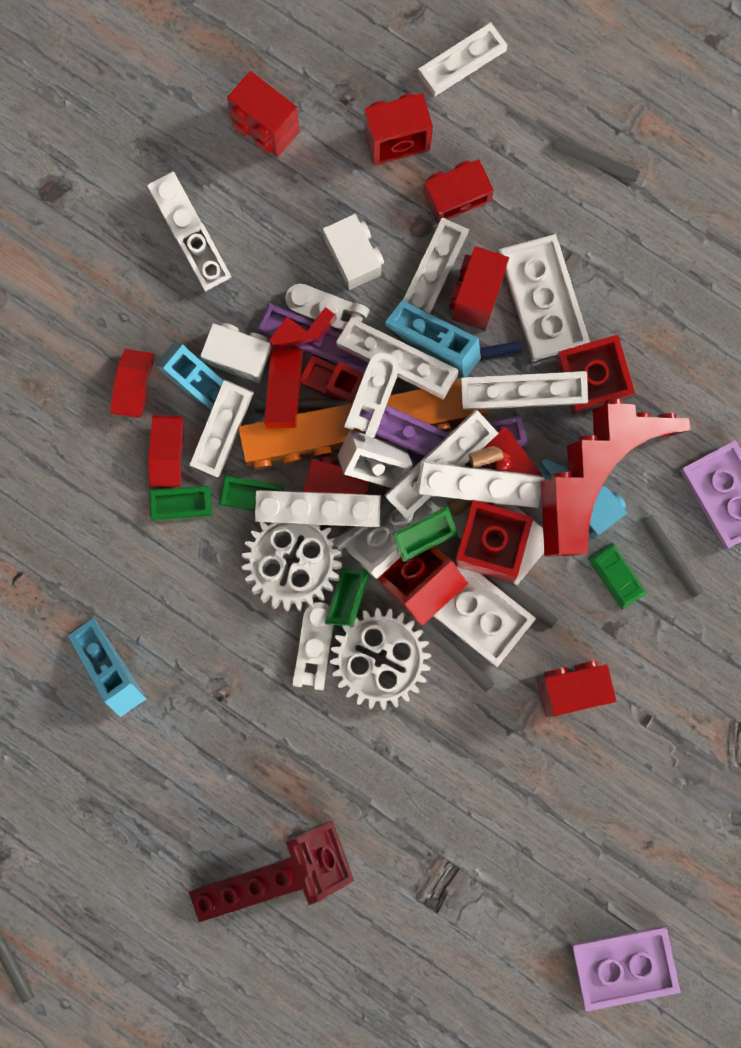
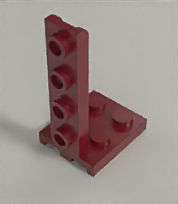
(314, 865)

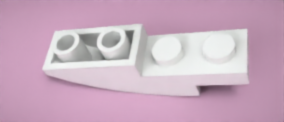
(189, 231)

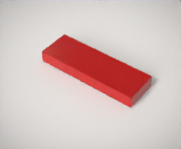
(283, 388)

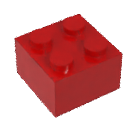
(263, 114)
(398, 128)
(481, 282)
(605, 368)
(493, 541)
(423, 583)
(576, 690)

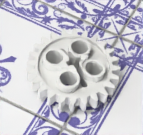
(317, 569)
(393, 633)

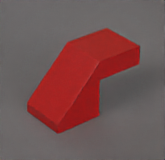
(292, 334)
(330, 380)
(130, 384)
(166, 451)

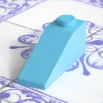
(435, 337)
(190, 374)
(607, 507)
(106, 668)

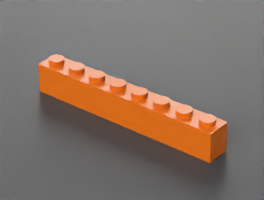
(324, 429)

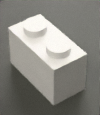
(352, 251)
(236, 352)
(374, 459)

